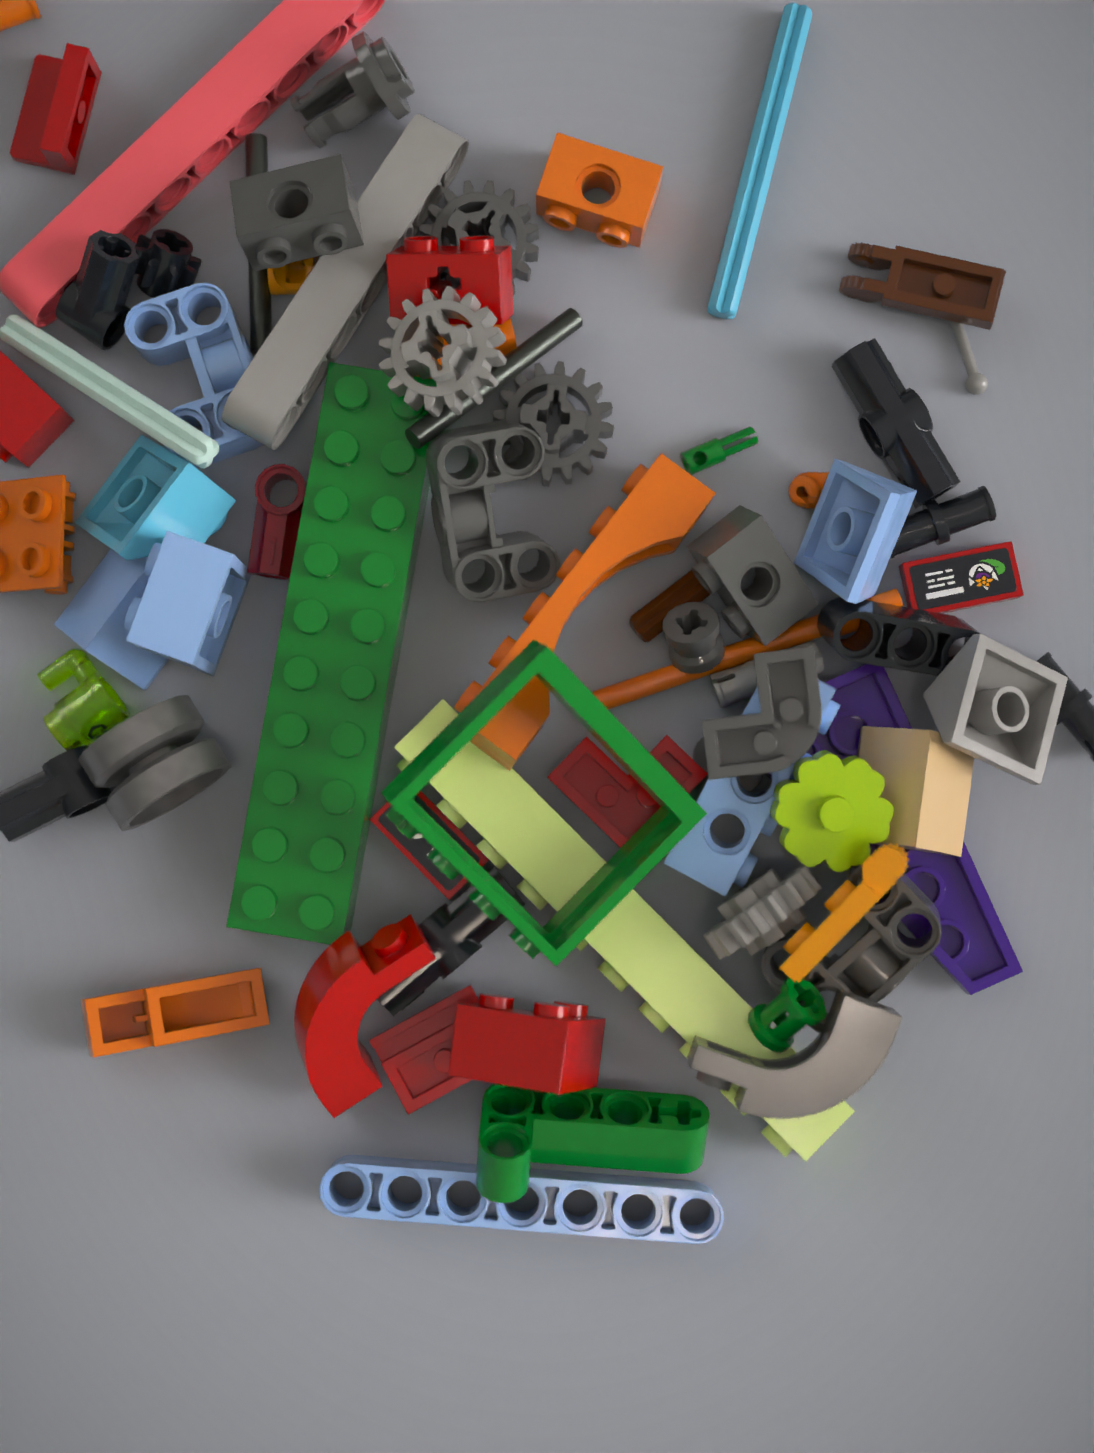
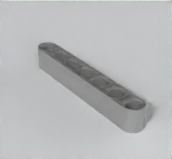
(343, 285)

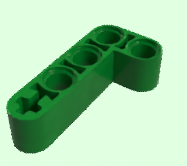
(584, 1130)

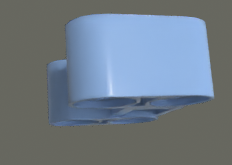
(216, 350)

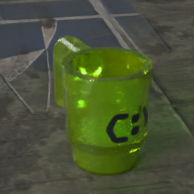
(87, 709)

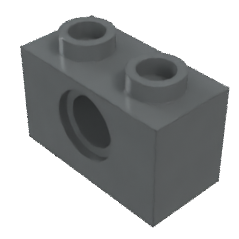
(296, 213)
(777, 592)

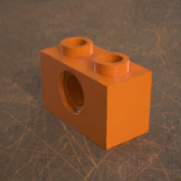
(581, 166)

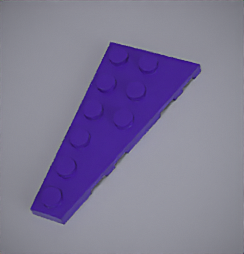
(972, 938)

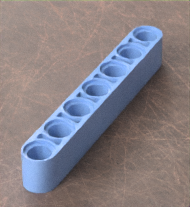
(547, 1215)

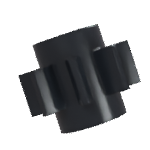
(165, 262)

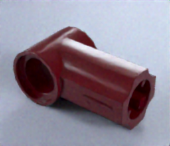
(275, 527)

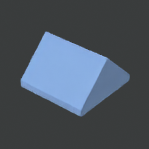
(854, 530)
(98, 618)

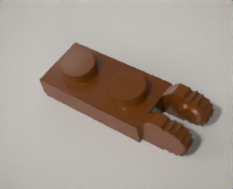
(927, 284)

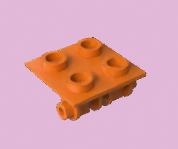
(32, 534)

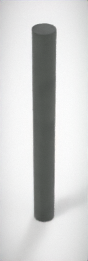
(259, 294)
(517, 361)

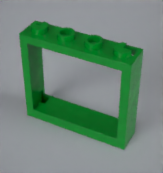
(616, 877)

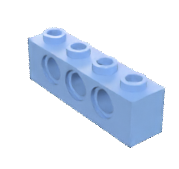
(721, 863)

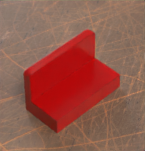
(56, 110)

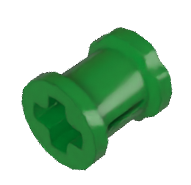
(775, 1011)

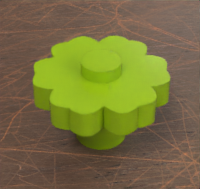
(831, 811)

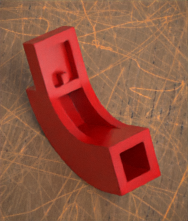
(335, 1000)

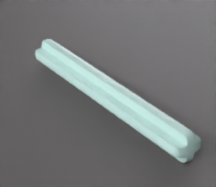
(109, 391)

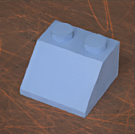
(187, 602)

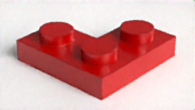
(611, 796)

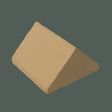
(923, 783)

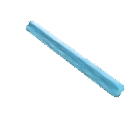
(759, 161)

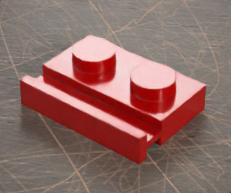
(419, 1052)

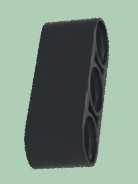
(879, 627)

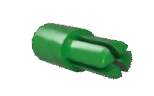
(712, 452)

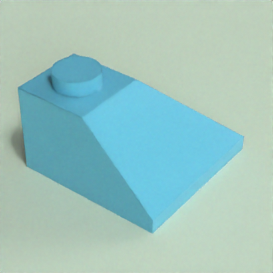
(153, 495)

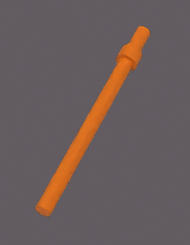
(735, 655)

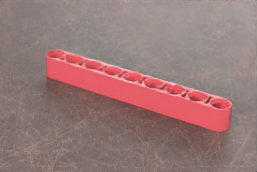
(184, 144)

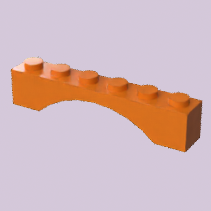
(649, 524)

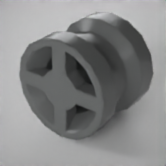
(694, 637)

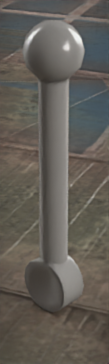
(976, 382)

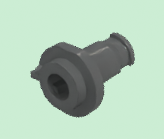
(377, 83)

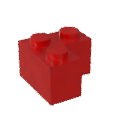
(538, 1050)

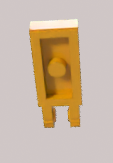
(847, 907)

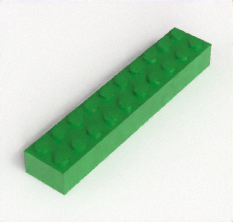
(334, 664)

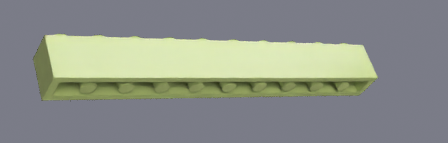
(632, 938)

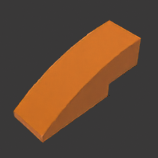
(174, 1012)

